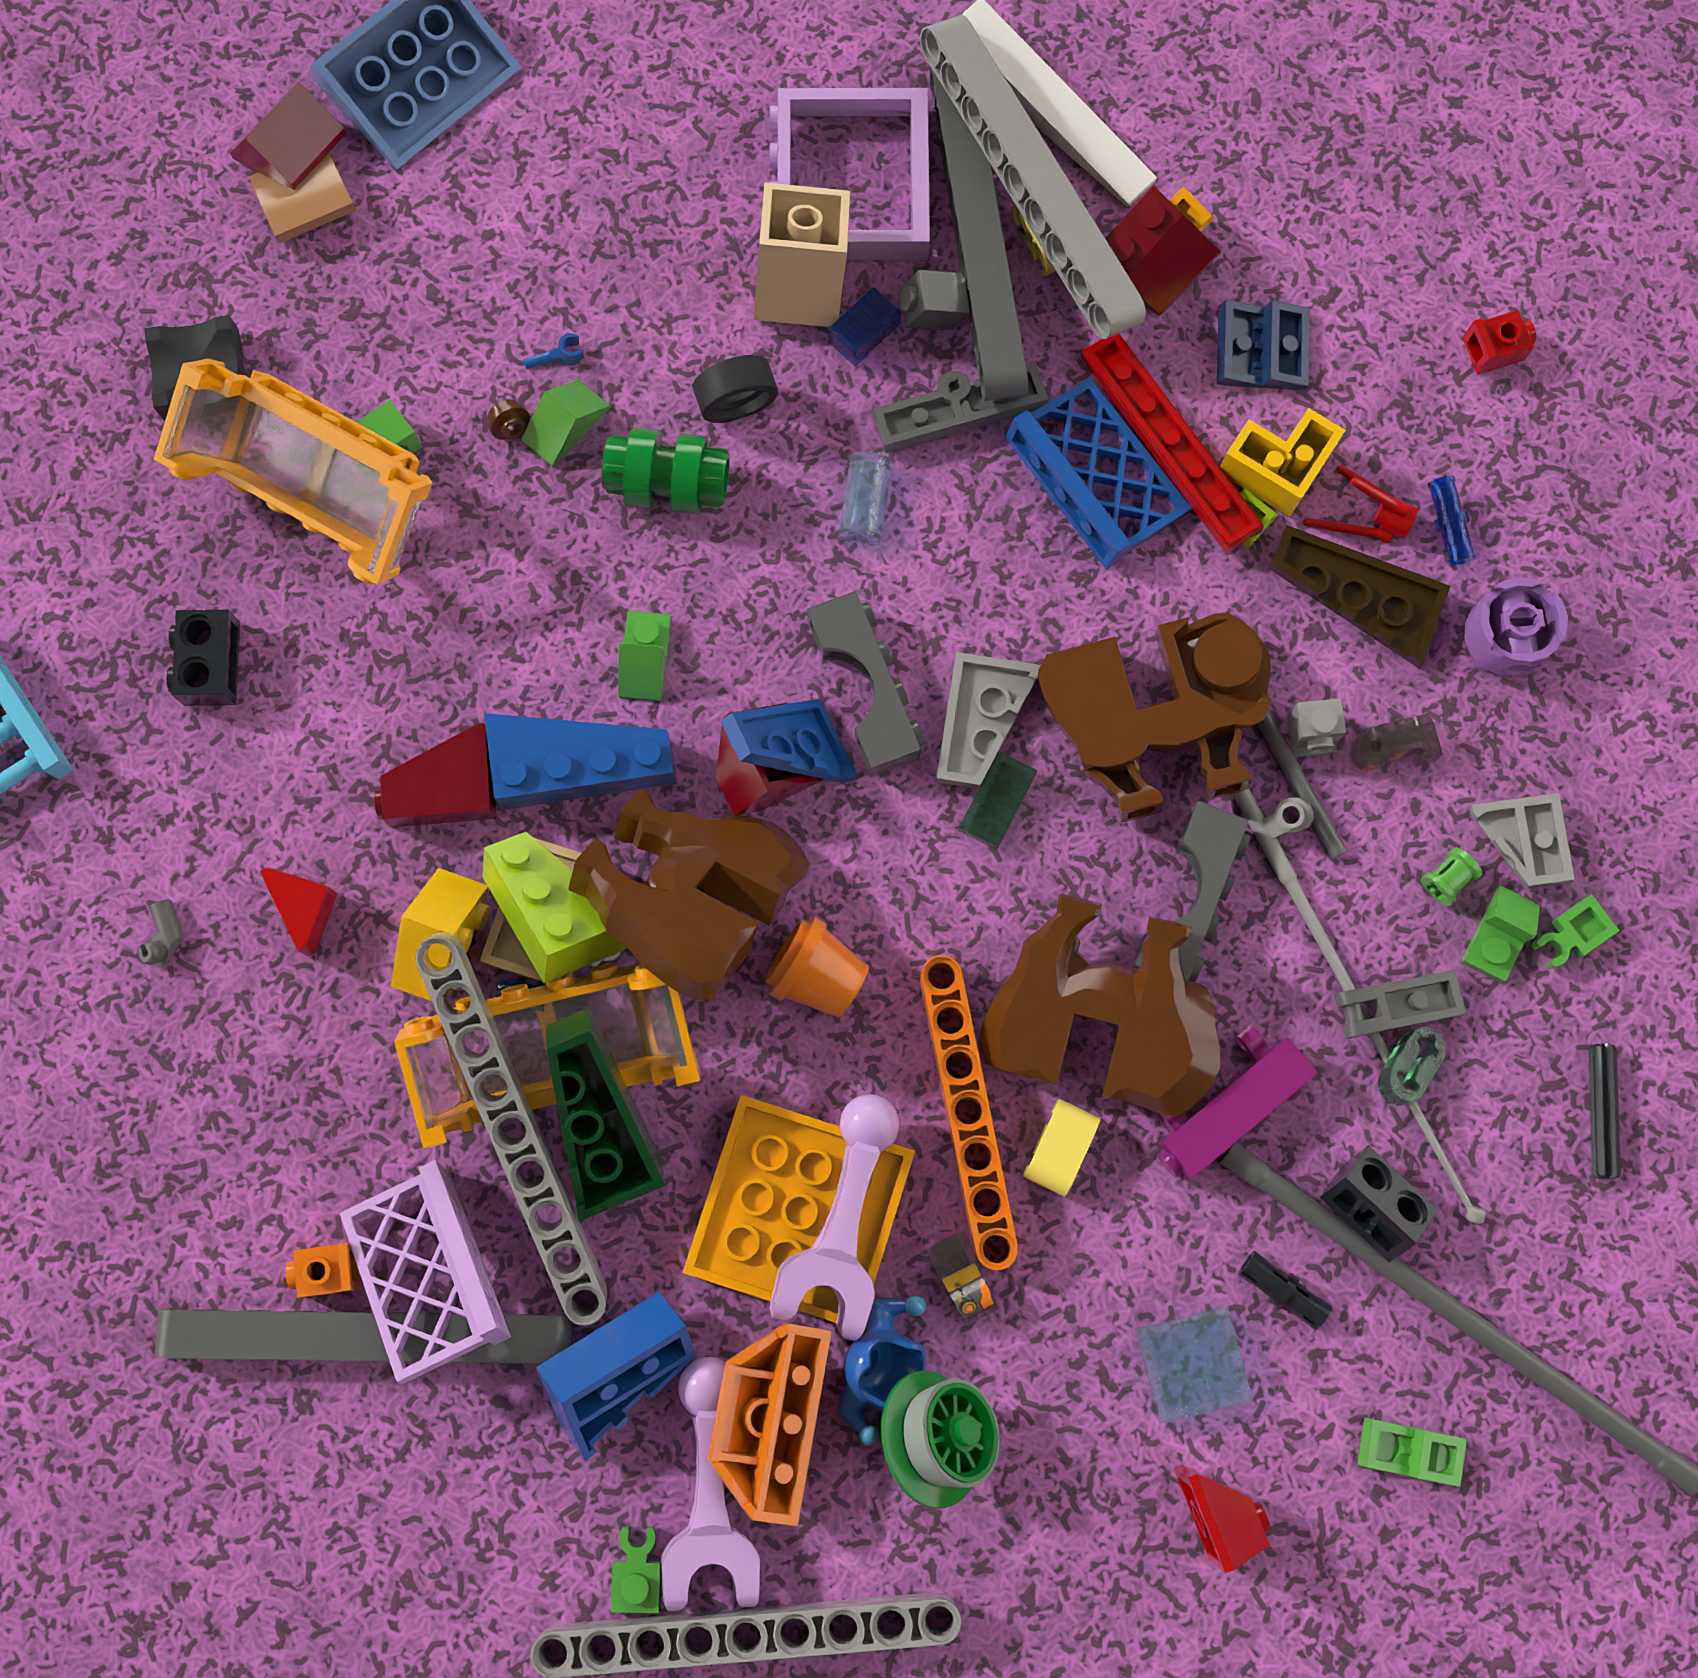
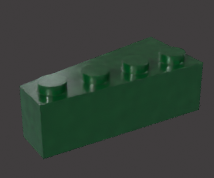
(600, 1124)

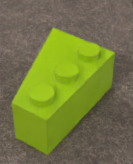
(550, 921)

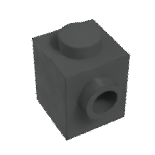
(934, 300)

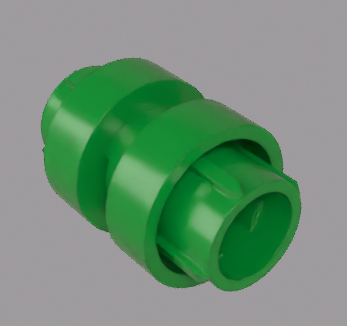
(646, 468)

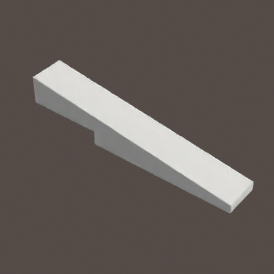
(1059, 110)

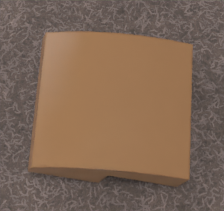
(310, 205)

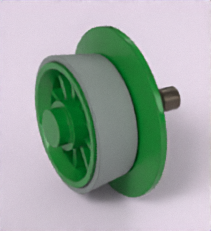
(938, 1438)

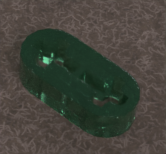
(1419, 1071)

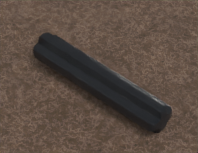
(1604, 1111)

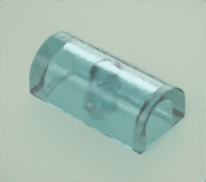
(865, 498)

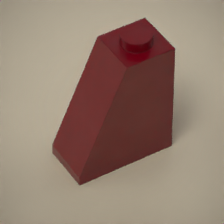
(440, 784)

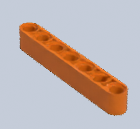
(964, 1135)

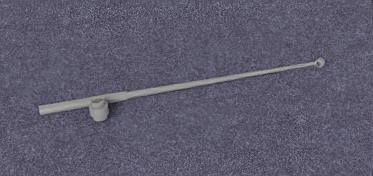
(1266, 832)

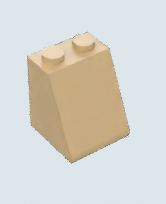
(801, 254)

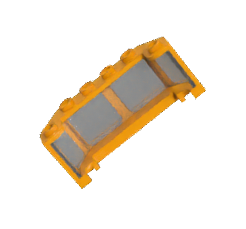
(296, 460)
(632, 1009)

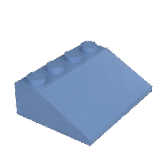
(413, 72)

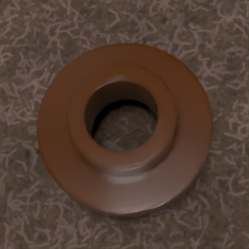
(508, 419)

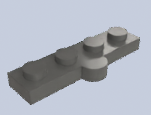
(951, 410)

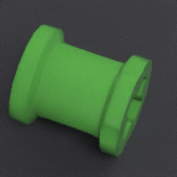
(1451, 876)

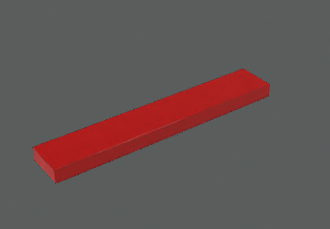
(1172, 442)

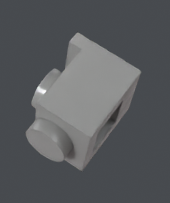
(1316, 727)

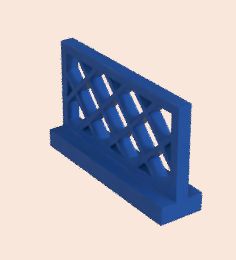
(1065, 482)

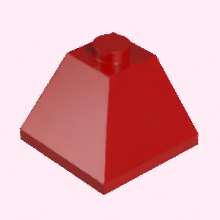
(1226, 1519)

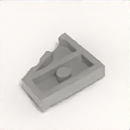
(1529, 837)

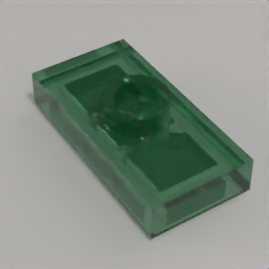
(997, 800)

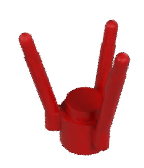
(1392, 514)

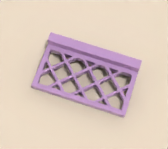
(463, 1263)

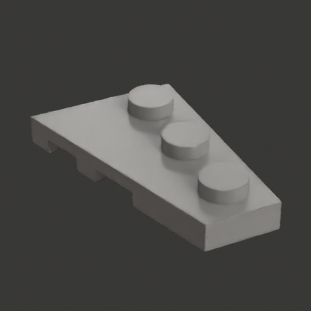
(979, 715)

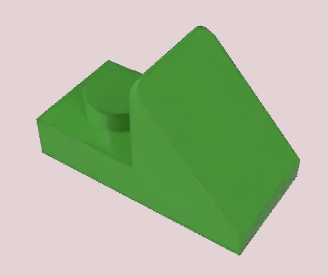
(644, 656)
(1501, 934)

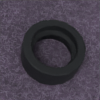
(735, 388)

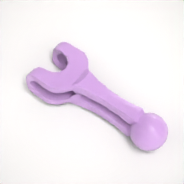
(868, 1127)
(709, 1532)

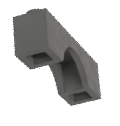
(845, 634)
(1209, 845)

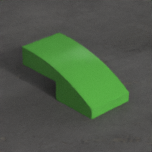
(1412, 1452)

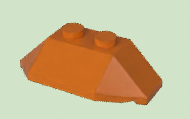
(770, 1420)

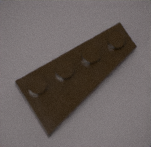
(1373, 595)

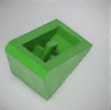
(563, 420)

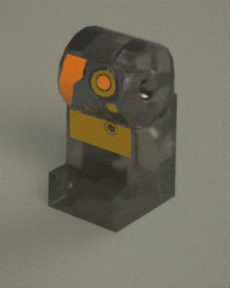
(1396, 741)
(962, 1277)

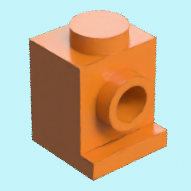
(340, 1271)

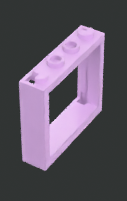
(910, 102)

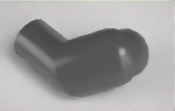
(166, 938)

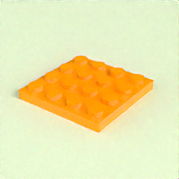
(776, 1196)

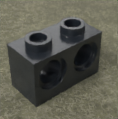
(216, 656)
(1379, 1204)

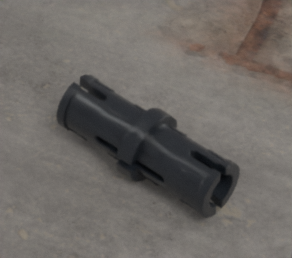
(1285, 1290)

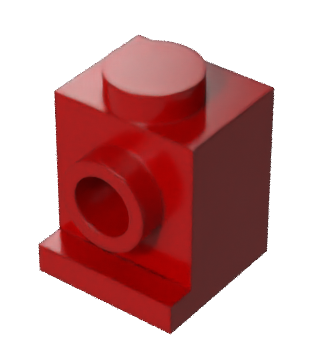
(1491, 349)

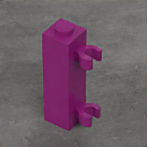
(1237, 1107)

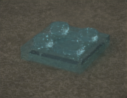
(1193, 1364)

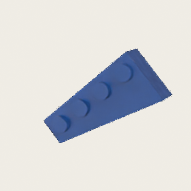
(570, 760)

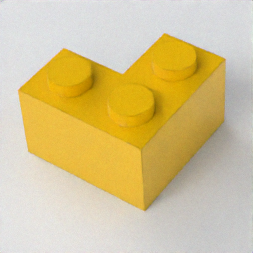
(1281, 469)
(443, 905)

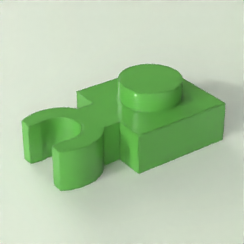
(1578, 929)
(636, 1580)

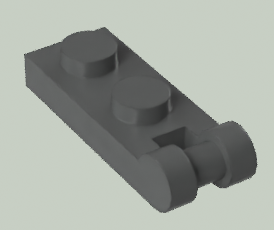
(1401, 1004)

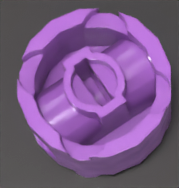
(1515, 627)

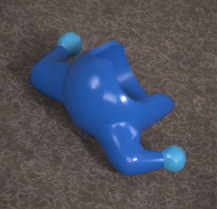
(878, 1362)

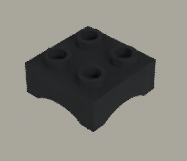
(173, 346)

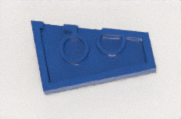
(790, 739)

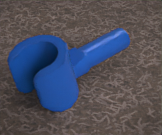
(558, 354)

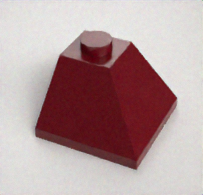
(753, 786)

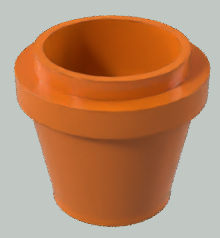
(816, 969)

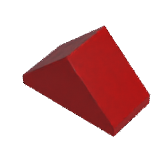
(302, 906)

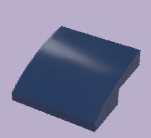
(1263, 345)

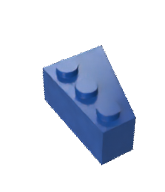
(615, 1368)

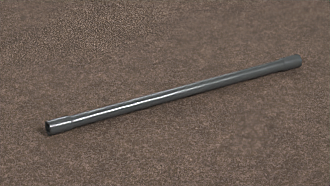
(1661, 1457)

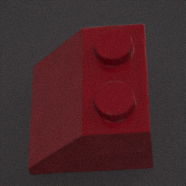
(1160, 249)

